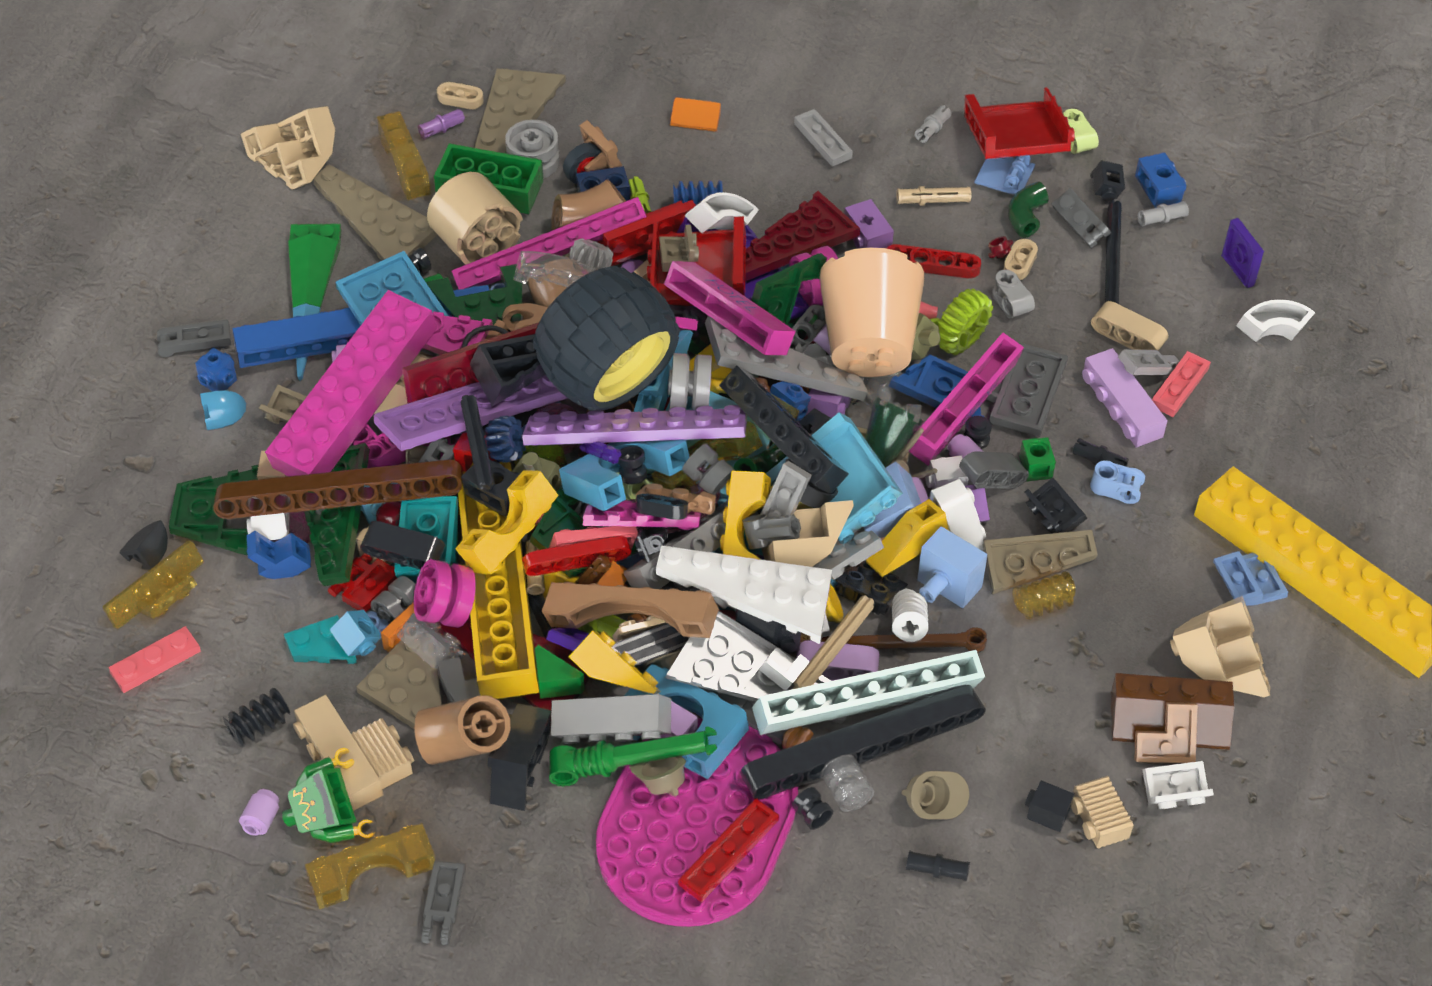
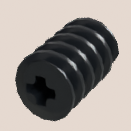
(256, 716)

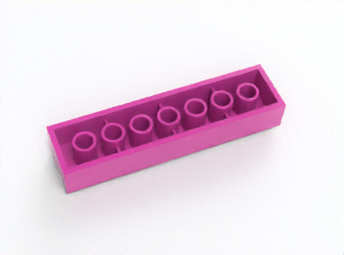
(352, 387)

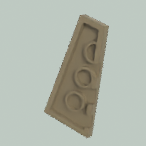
(1032, 557)

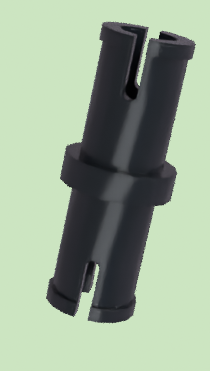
(1097, 453)
(938, 865)

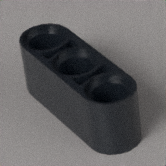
(401, 545)

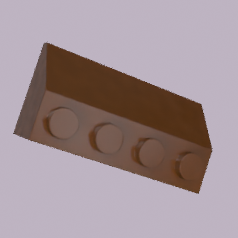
(1141, 700)

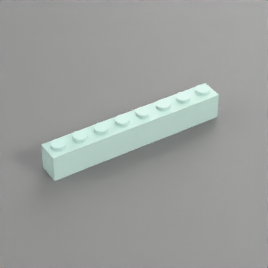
(866, 692)

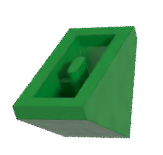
(556, 676)

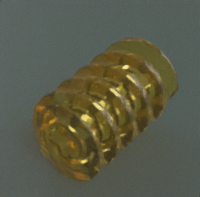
(1045, 594)

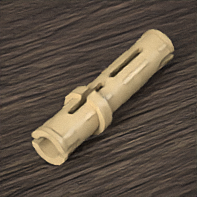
(933, 195)

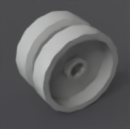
(536, 141)
(690, 383)

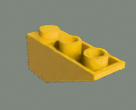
(908, 537)
(602, 661)

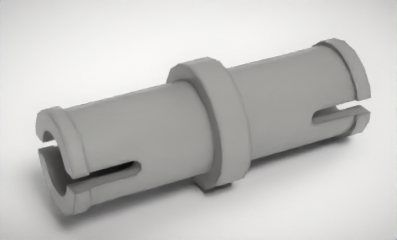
(933, 123)
(1163, 213)

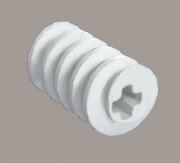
(909, 615)

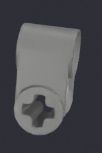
(1012, 294)

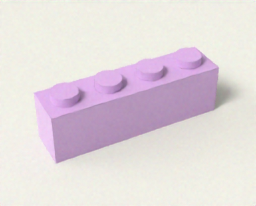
(1124, 398)

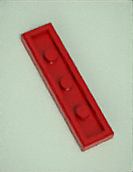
(728, 850)

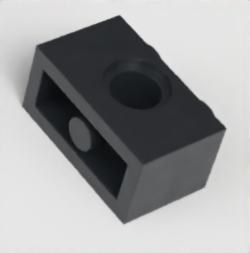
(497, 498)

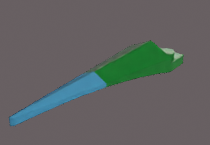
(312, 260)

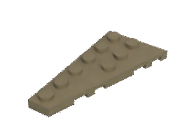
(513, 99)
(373, 215)

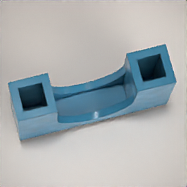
(601, 486)
(727, 719)

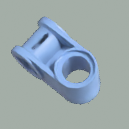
(1115, 480)

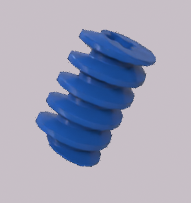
(696, 194)

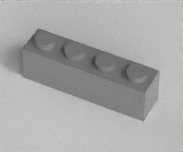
(611, 717)

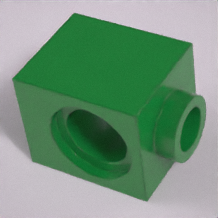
(1037, 458)

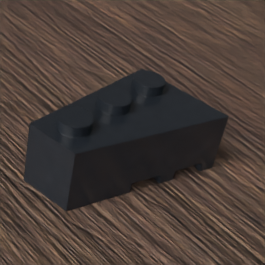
(506, 367)
(518, 755)

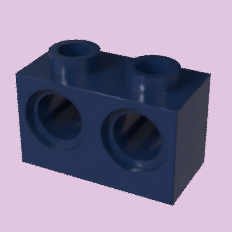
(616, 176)

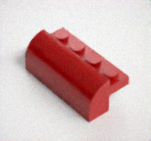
(633, 239)

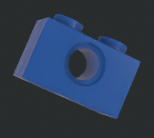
(1160, 179)

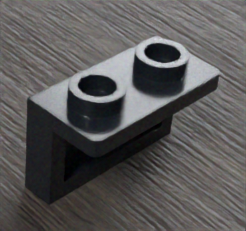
(1056, 507)

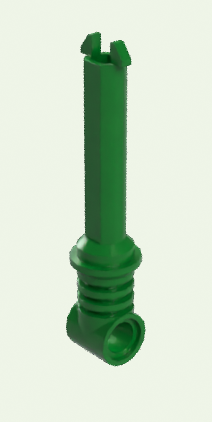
(570, 764)

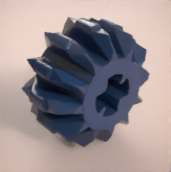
(505, 439)

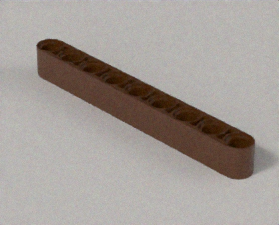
(327, 496)

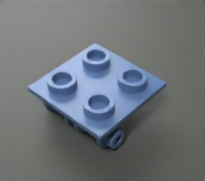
(1006, 173)

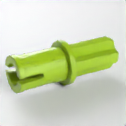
(637, 190)

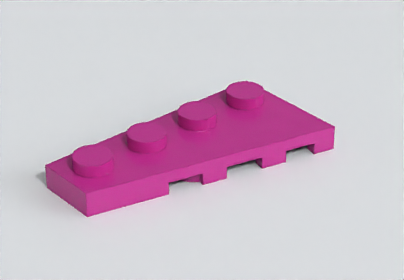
(452, 332)
(626, 515)

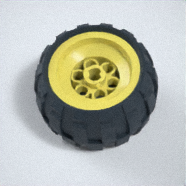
(606, 338)

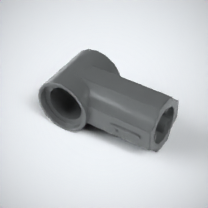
(763, 531)

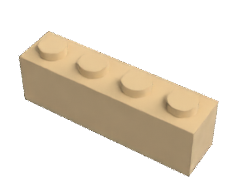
(327, 734)

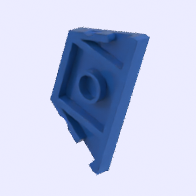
(930, 381)

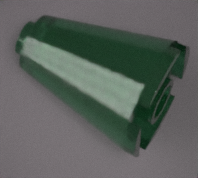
(890, 430)

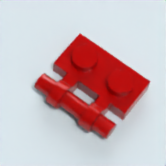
(368, 585)

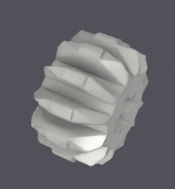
(591, 253)

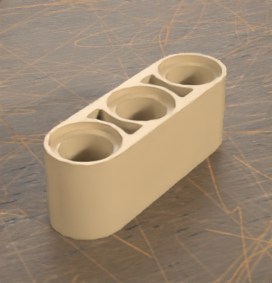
(1128, 327)

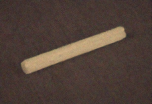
(834, 643)

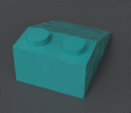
(433, 517)

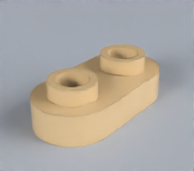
(460, 95)
(1021, 257)

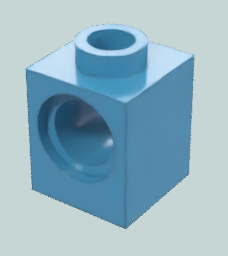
(356, 633)

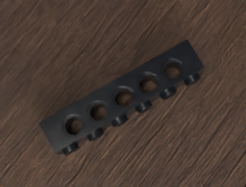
(783, 429)

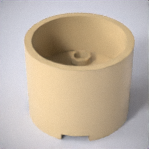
(473, 217)

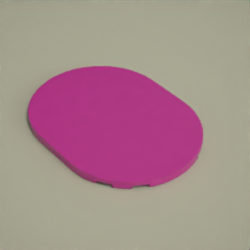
(655, 839)

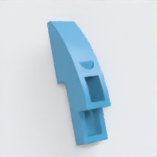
(657, 392)

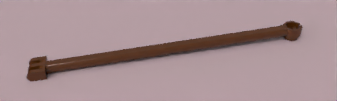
(943, 640)

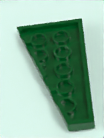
(336, 529)

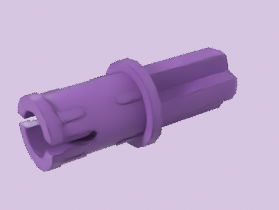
(441, 123)

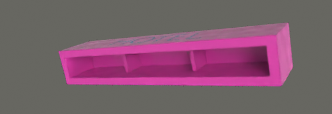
(729, 308)
(966, 398)

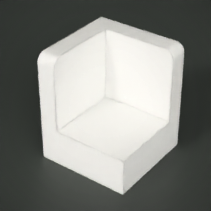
(782, 668)

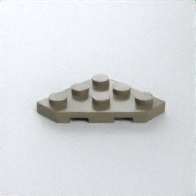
(402, 684)

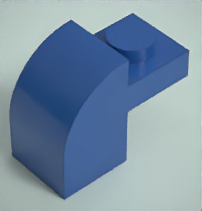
(279, 558)

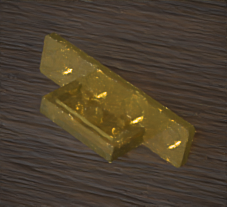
(157, 587)

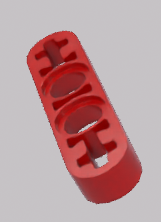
(934, 256)
(575, 555)

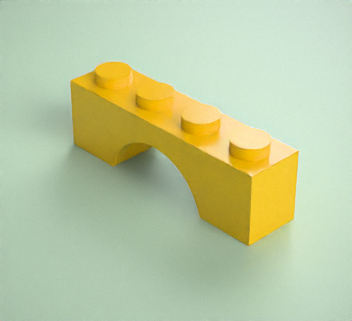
(746, 495)
(528, 499)

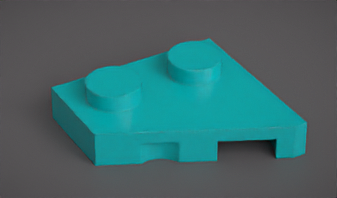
(316, 643)

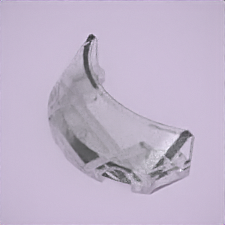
(550, 268)

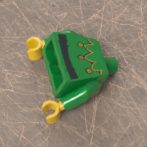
(322, 802)

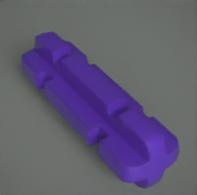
(602, 451)

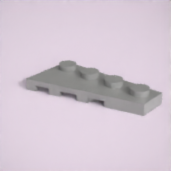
(851, 553)

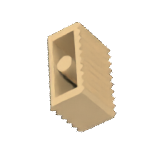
(384, 752)
(1101, 812)

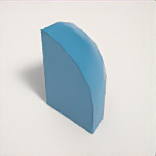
(222, 408)

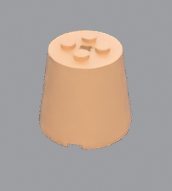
(871, 310)

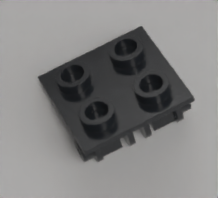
(864, 580)

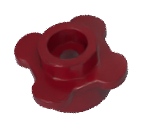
(999, 247)

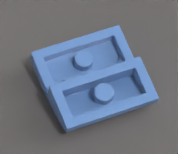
(1250, 578)

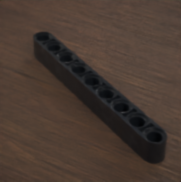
(863, 740)

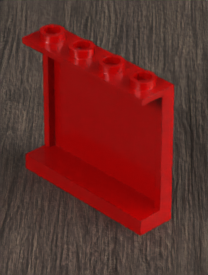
(1019, 127)
(719, 253)

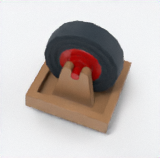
(592, 154)

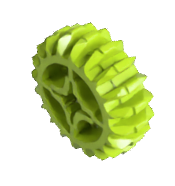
(964, 321)

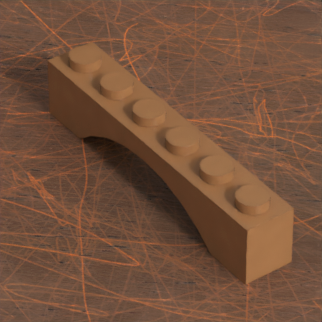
(577, 604)

